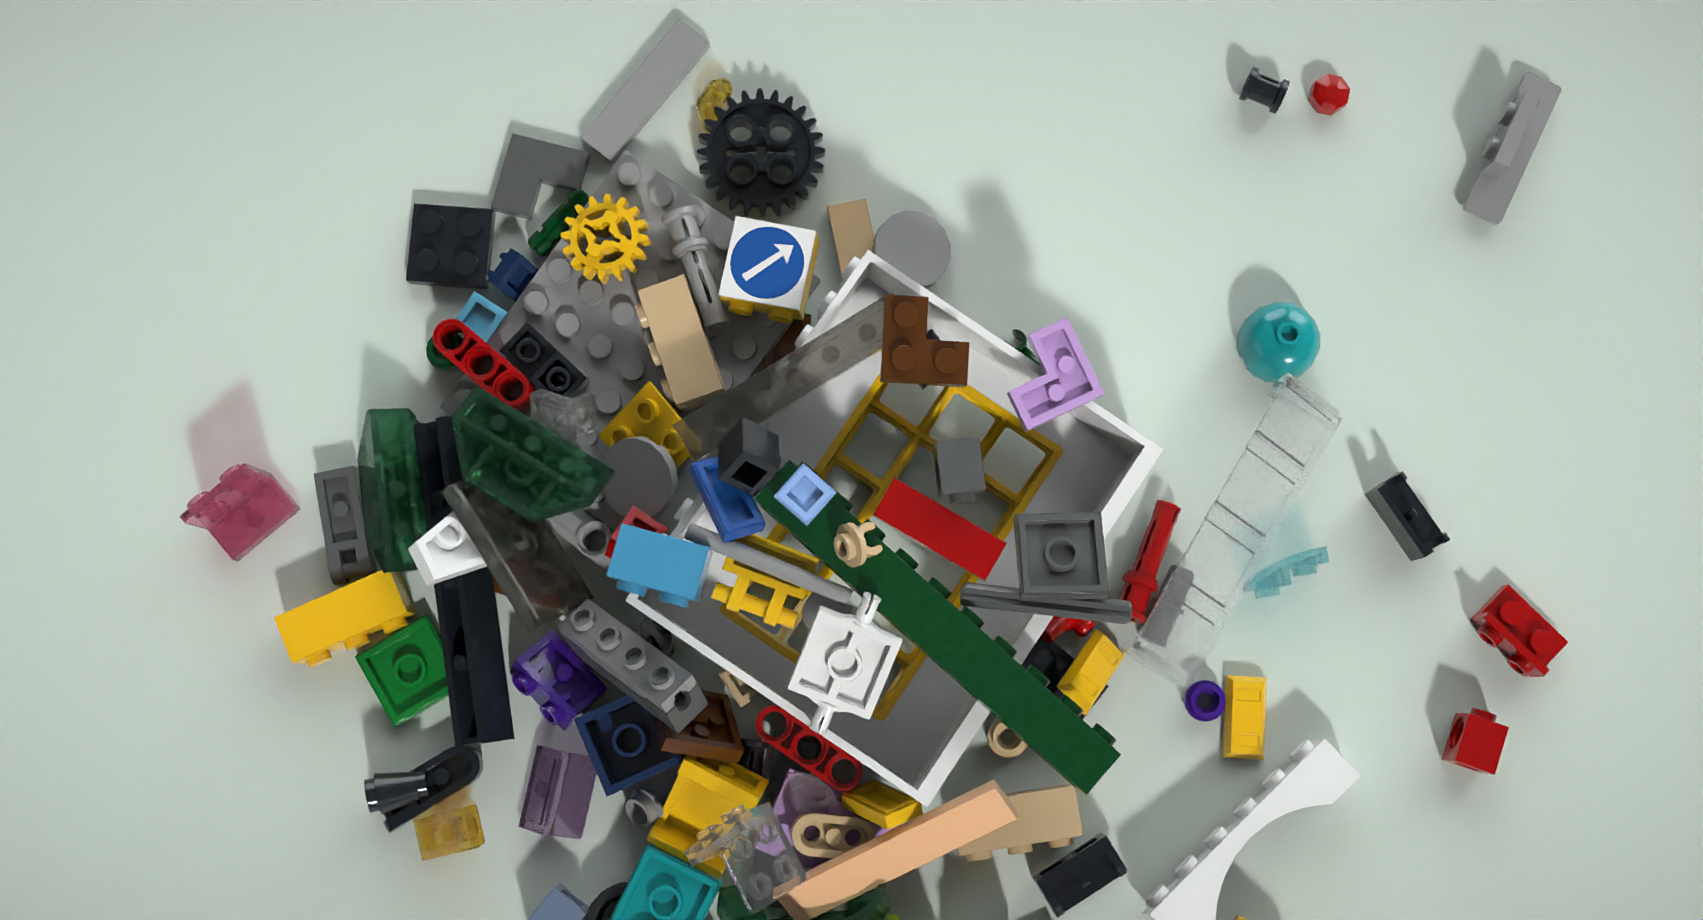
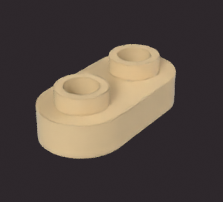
(831, 833)

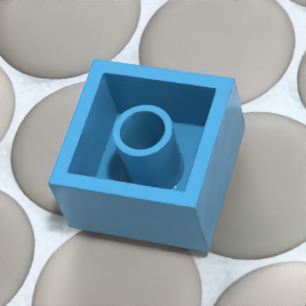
(659, 563)

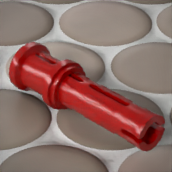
(1141, 579)

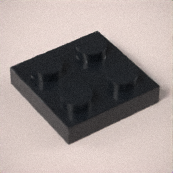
(450, 246)

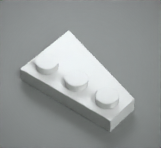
(445, 552)

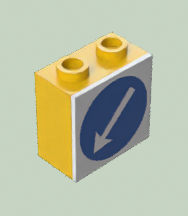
(769, 269)

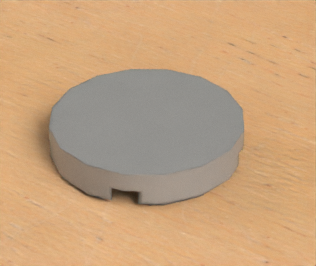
(914, 246)
(642, 476)

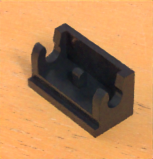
(1406, 517)
(1079, 874)

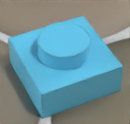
(482, 316)

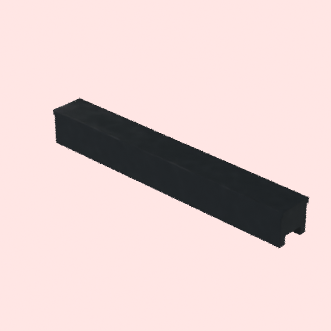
(464, 608)

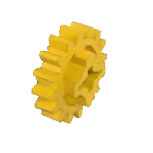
(610, 223)

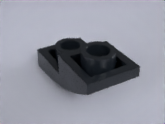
(542, 362)

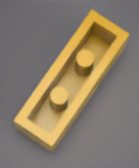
(345, 618)

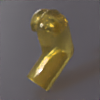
(713, 95)

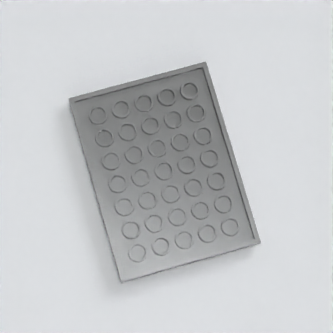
(599, 324)

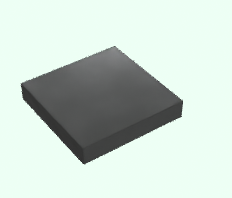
(1061, 556)

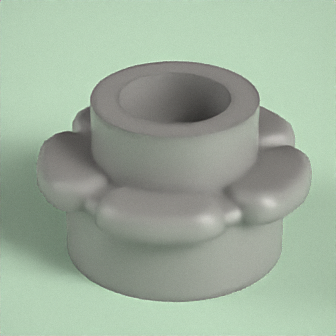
(644, 807)

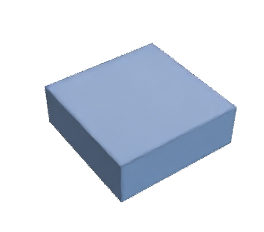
(804, 494)

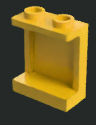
(698, 800)

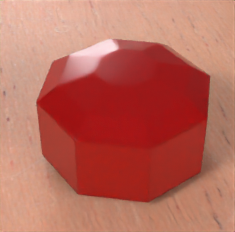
(1329, 94)

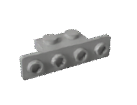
(1511, 148)

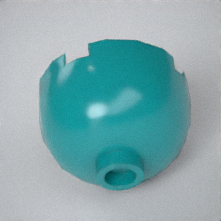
(1278, 341)

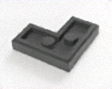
(530, 165)

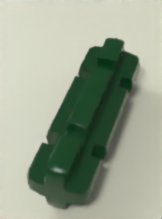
(542, 241)

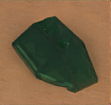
(523, 461)
(391, 487)

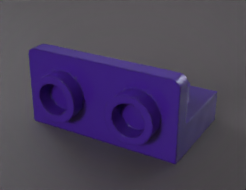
(556, 680)

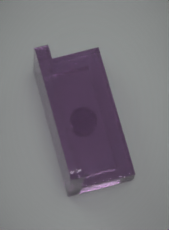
(558, 793)

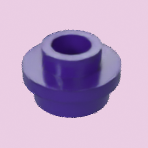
(1216, 695)

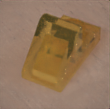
(449, 832)

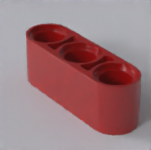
(472, 353)
(788, 745)

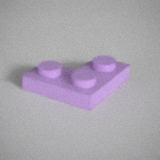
(1066, 378)

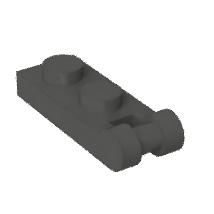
(343, 523)

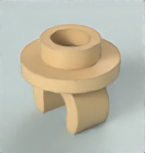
(851, 544)

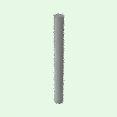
(769, 564)

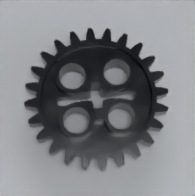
(760, 118)

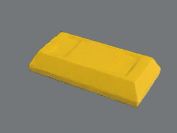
(1091, 671)
(1244, 717)

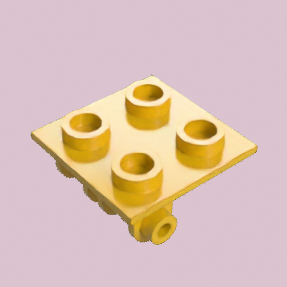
(650, 417)

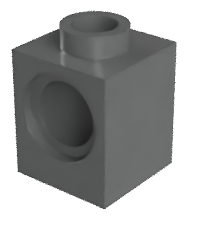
(959, 469)

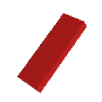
(939, 529)

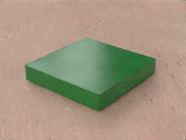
(407, 670)

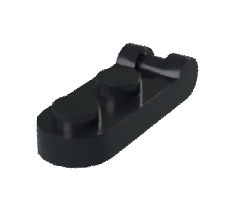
(446, 776)

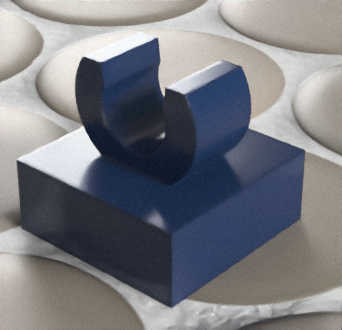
(512, 274)

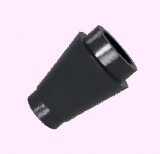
(394, 790)

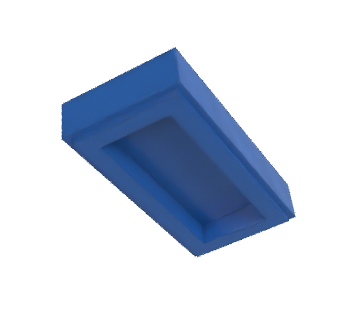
(730, 509)

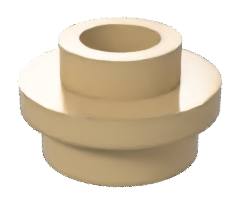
(998, 747)

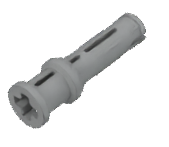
(691, 246)

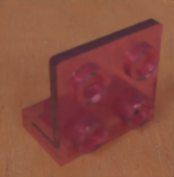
(241, 509)

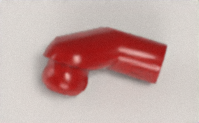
(1061, 624)

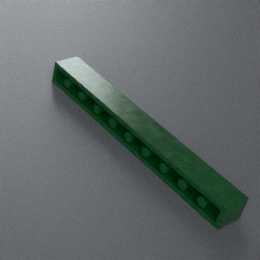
(956, 642)

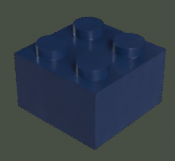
(623, 744)

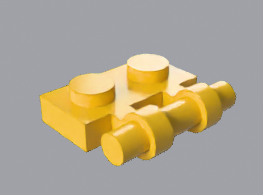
(773, 610)

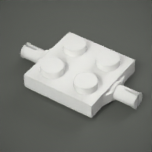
(844, 662)

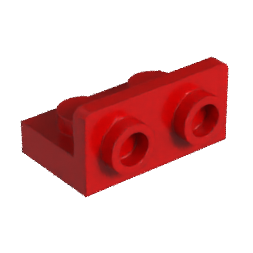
(1519, 632)

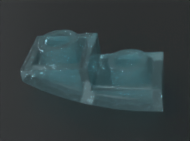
(1277, 574)

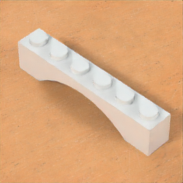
(1311, 780)

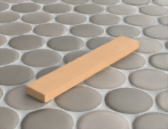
(900, 851)

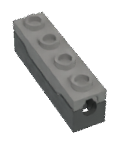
(633, 665)

